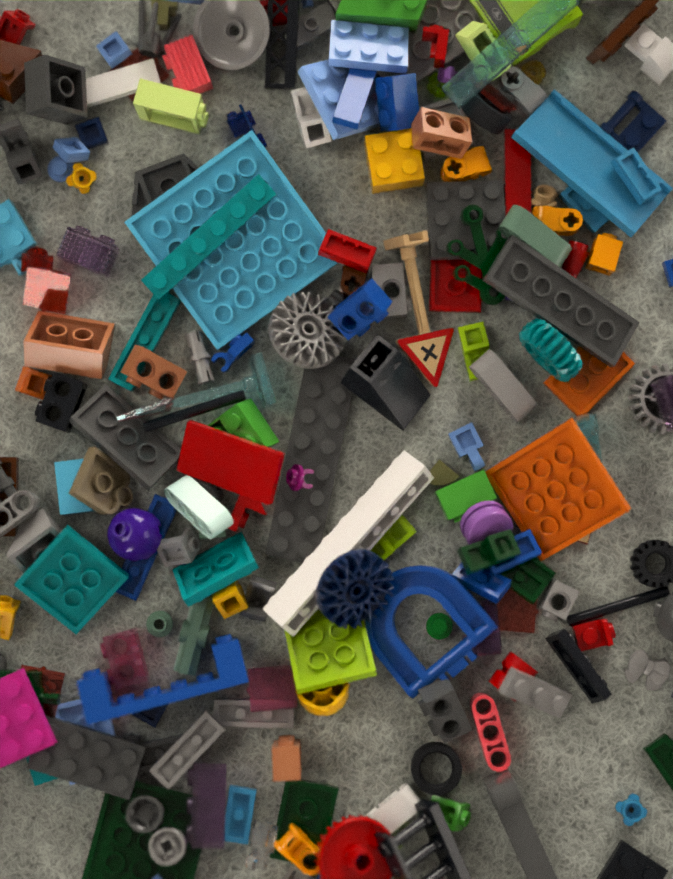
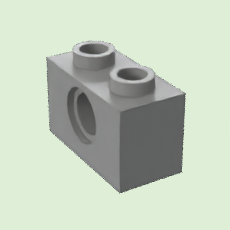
(393, 275)

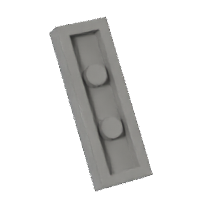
(535, 692)
(238, 714)
(187, 749)

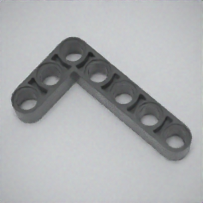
(518, 825)

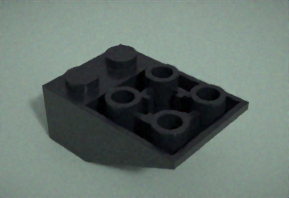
(386, 382)

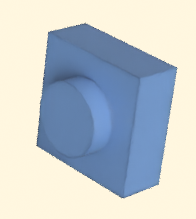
(114, 49)
(71, 149)

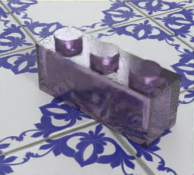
(207, 805)

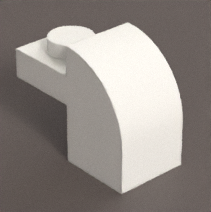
(653, 51)
(309, 120)

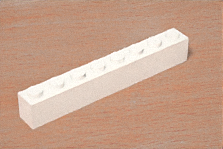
(357, 530)

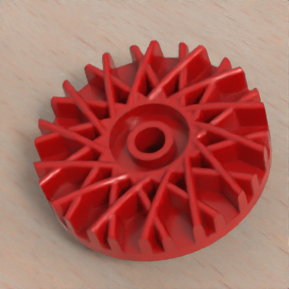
(345, 843)

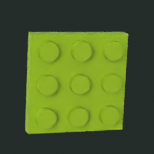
(328, 654)

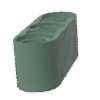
(535, 234)

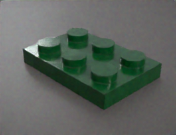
(310, 808)

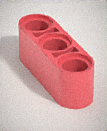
(493, 744)

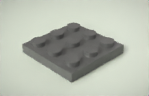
(444, 209)

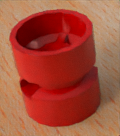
(513, 661)

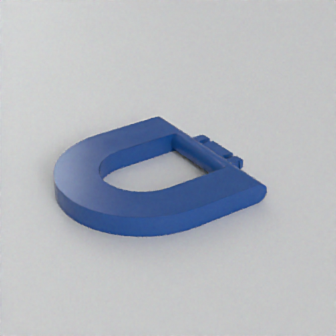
(455, 600)

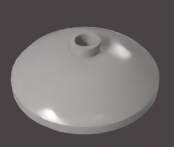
(214, 32)

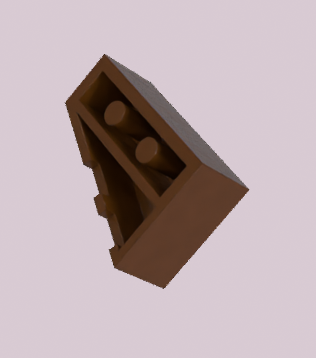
(12, 69)

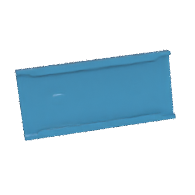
(581, 157)

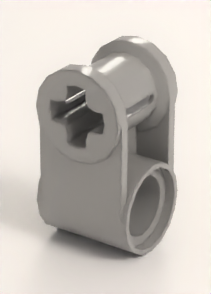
(522, 93)

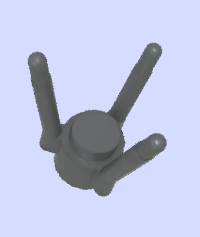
(150, 43)

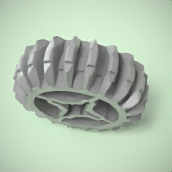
(640, 398)

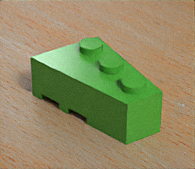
(383, 12)

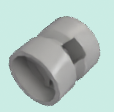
(168, 846)

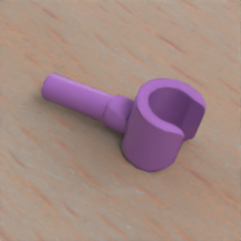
(445, 75)

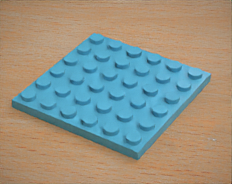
(253, 267)

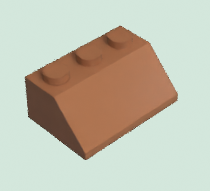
(68, 344)

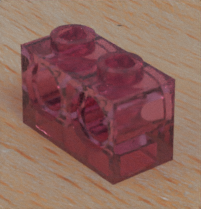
(133, 656)

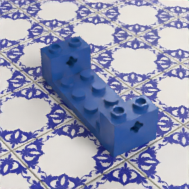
(99, 702)

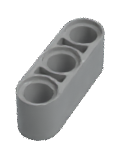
(503, 385)
(15, 512)

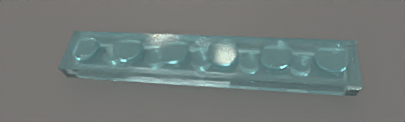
(506, 49)

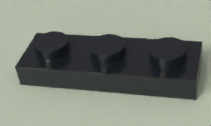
(578, 666)

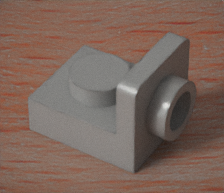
(179, 549)

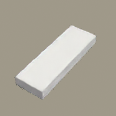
(119, 82)

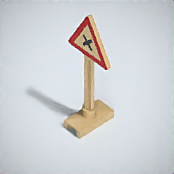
(427, 348)

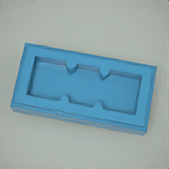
(636, 176)

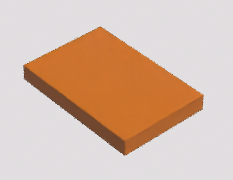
(590, 384)

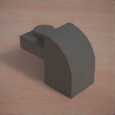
(19, 152)

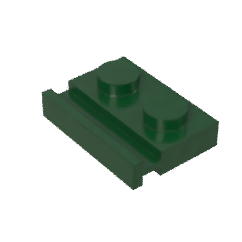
(529, 579)

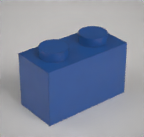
(397, 101)

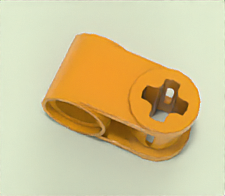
(473, 163)
(556, 218)
(297, 848)

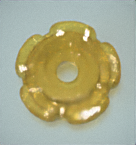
(537, 67)

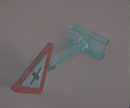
(258, 381)

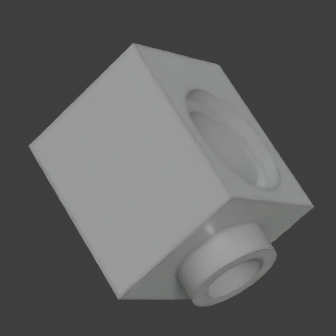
(568, 594)

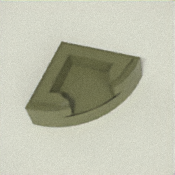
(442, 474)

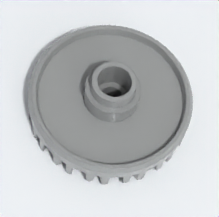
(304, 332)

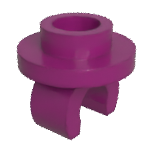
(295, 477)

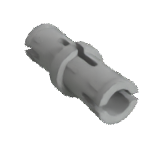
(199, 358)

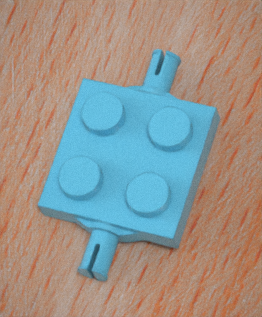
(14, 236)

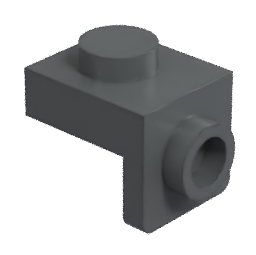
(257, 596)

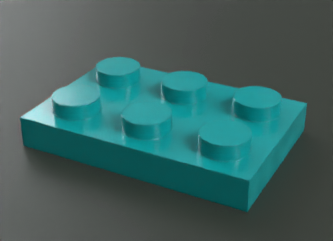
(215, 569)

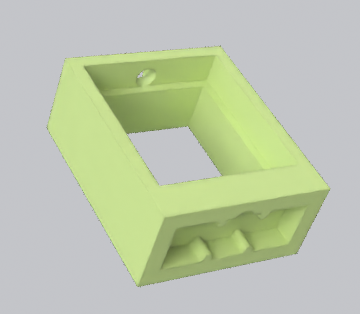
(170, 106)

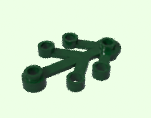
(482, 260)

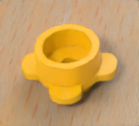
(73, 179)

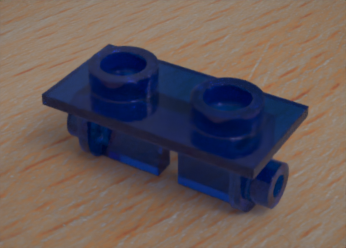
(242, 124)

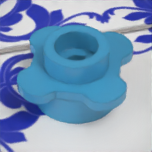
(630, 817)

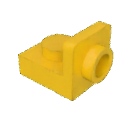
(8, 611)

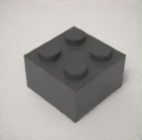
(55, 89)

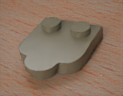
(102, 483)

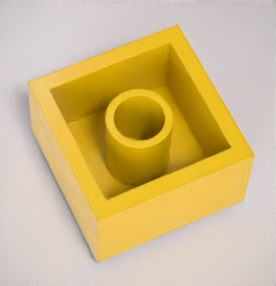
(393, 161)

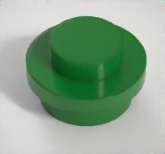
(439, 626)

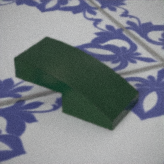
(489, 552)

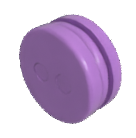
(484, 520)

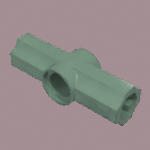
(194, 637)

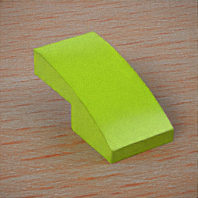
(473, 344)
(394, 538)

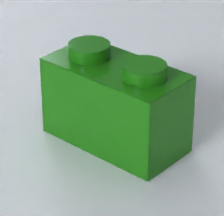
(463, 494)

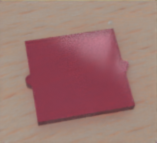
(272, 688)

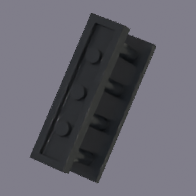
(439, 841)

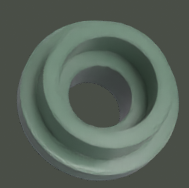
(165, 617)

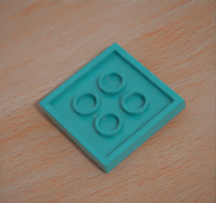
(71, 579)

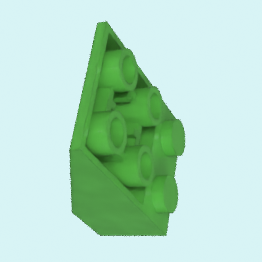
(246, 422)

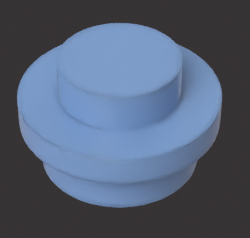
(59, 169)

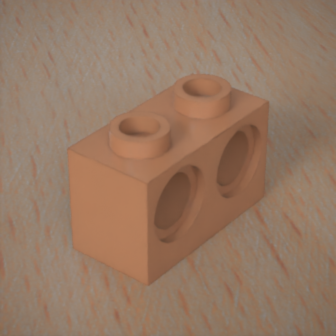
(441, 133)
(155, 368)
(286, 758)

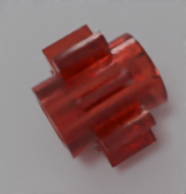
(38, 257)

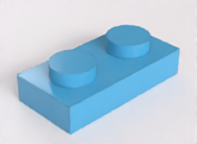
(591, 216)
(239, 814)

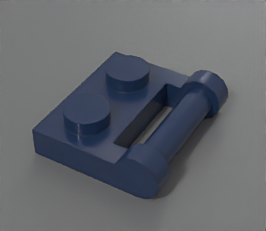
(640, 129)

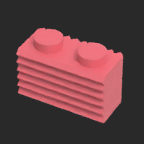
(187, 65)

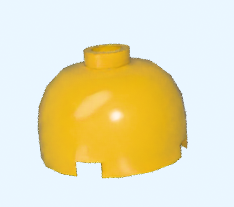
(325, 700)

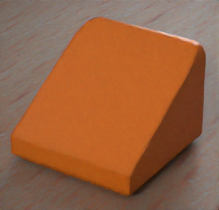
(32, 382)

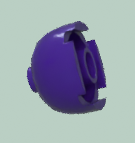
(134, 534)

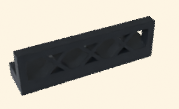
(291, 45)

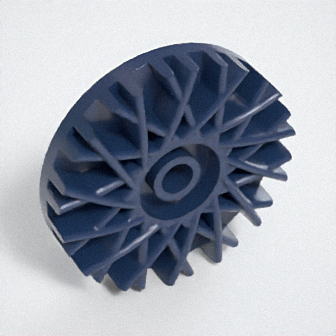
(354, 588)

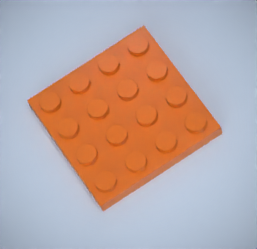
(557, 489)

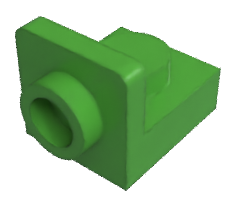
(455, 813)

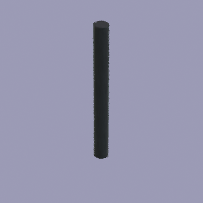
(194, 411)
(617, 606)

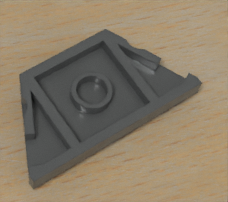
(158, 179)

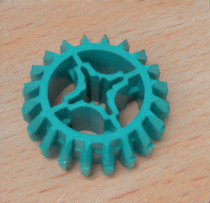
(550, 350)

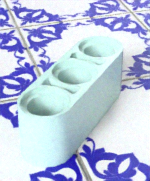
(198, 506)

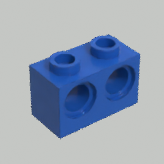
(358, 307)

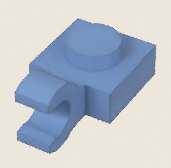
(467, 442)

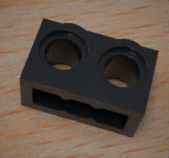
(67, 404)

